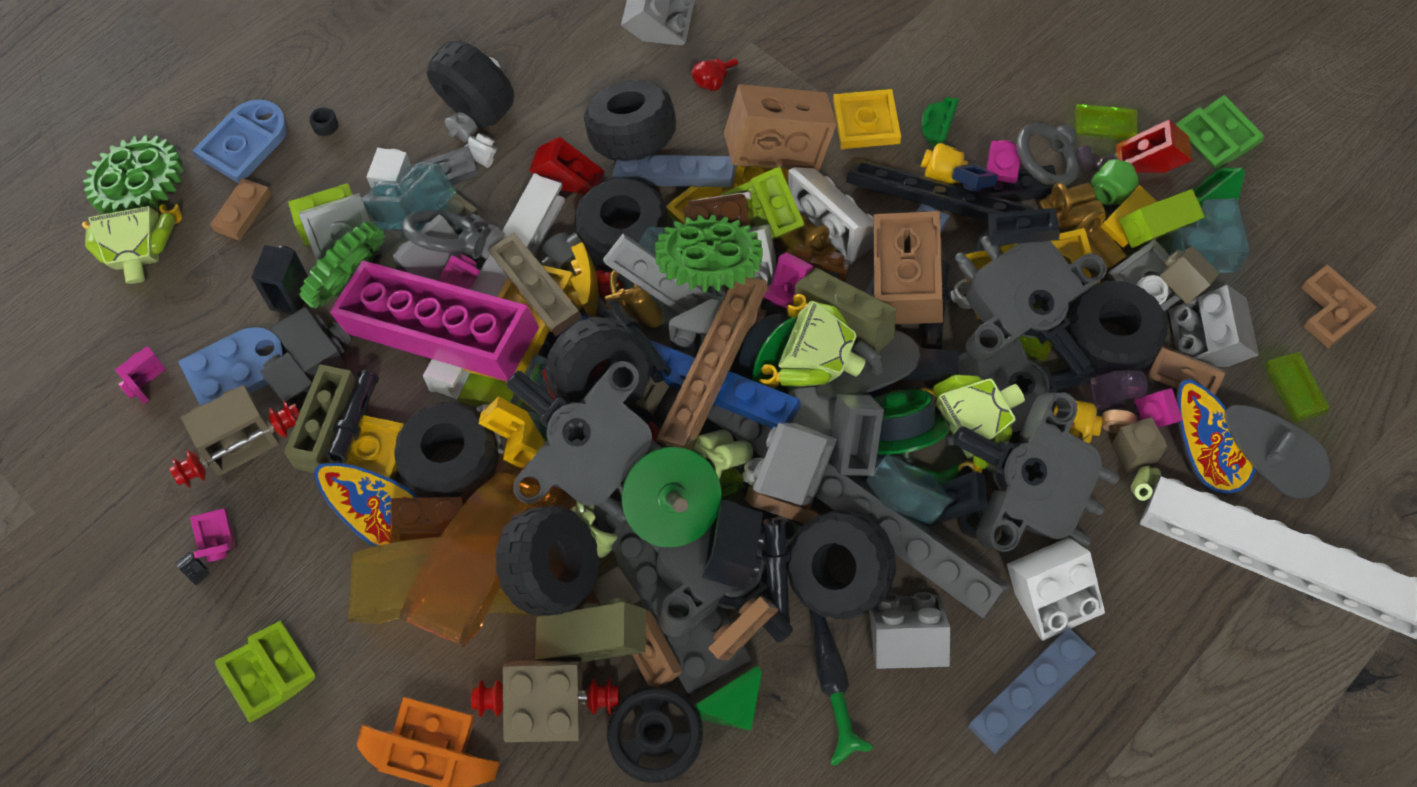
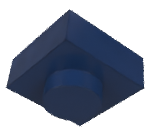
(974, 177)

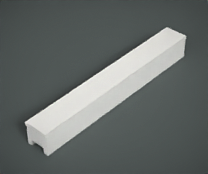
(531, 223)

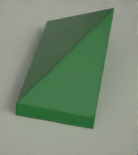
(1221, 184)
(734, 703)

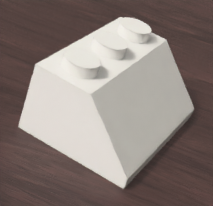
(826, 205)

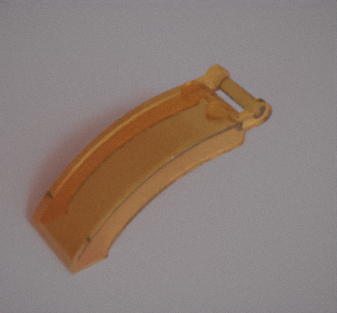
(460, 571)

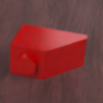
(1156, 149)
(566, 165)

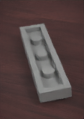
(640, 267)

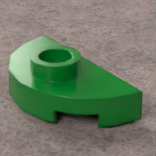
(938, 120)

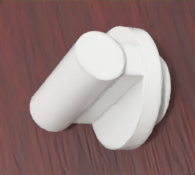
(482, 149)

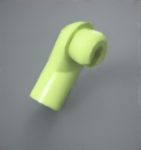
(1145, 477)

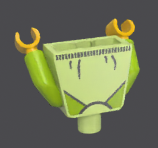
(130, 238)
(816, 348)
(979, 407)

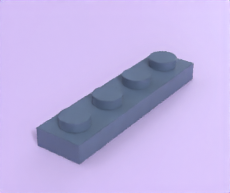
(678, 170)
(1031, 690)

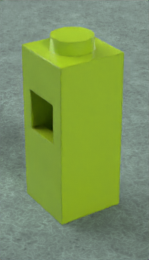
(1161, 218)

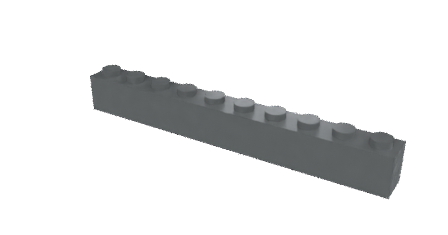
(911, 538)

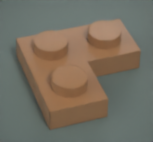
(1341, 303)

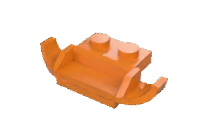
(427, 747)

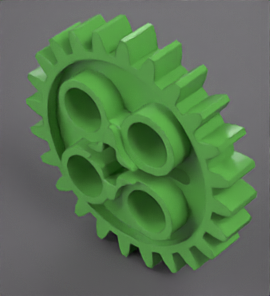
(133, 175)
(708, 253)
(336, 269)

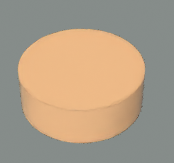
(1115, 419)

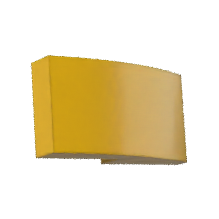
(1137, 199)
(585, 282)

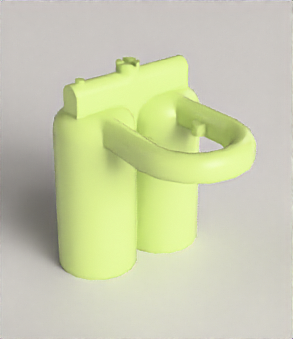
(722, 450)

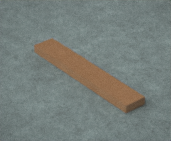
(711, 365)

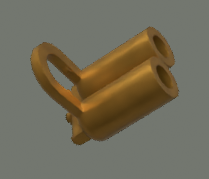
(1072, 204)
(807, 235)
(1101, 242)
(636, 302)

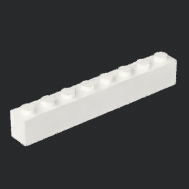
(1284, 555)

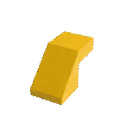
(516, 426)

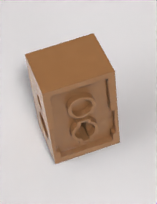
(779, 127)
(909, 265)

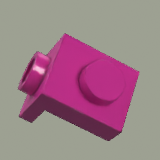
(1004, 160)
(460, 272)
(787, 275)
(138, 371)
(1160, 406)
(213, 534)

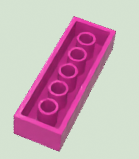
(436, 320)

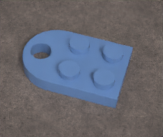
(242, 139)
(230, 364)

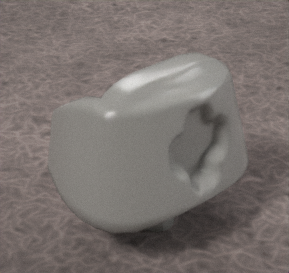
(461, 126)

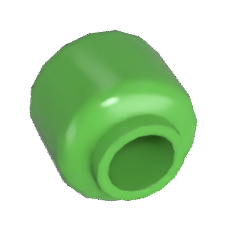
(1114, 182)

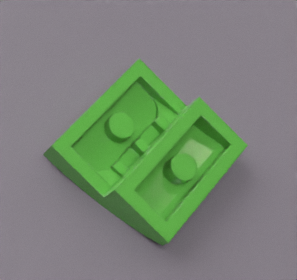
(1220, 132)

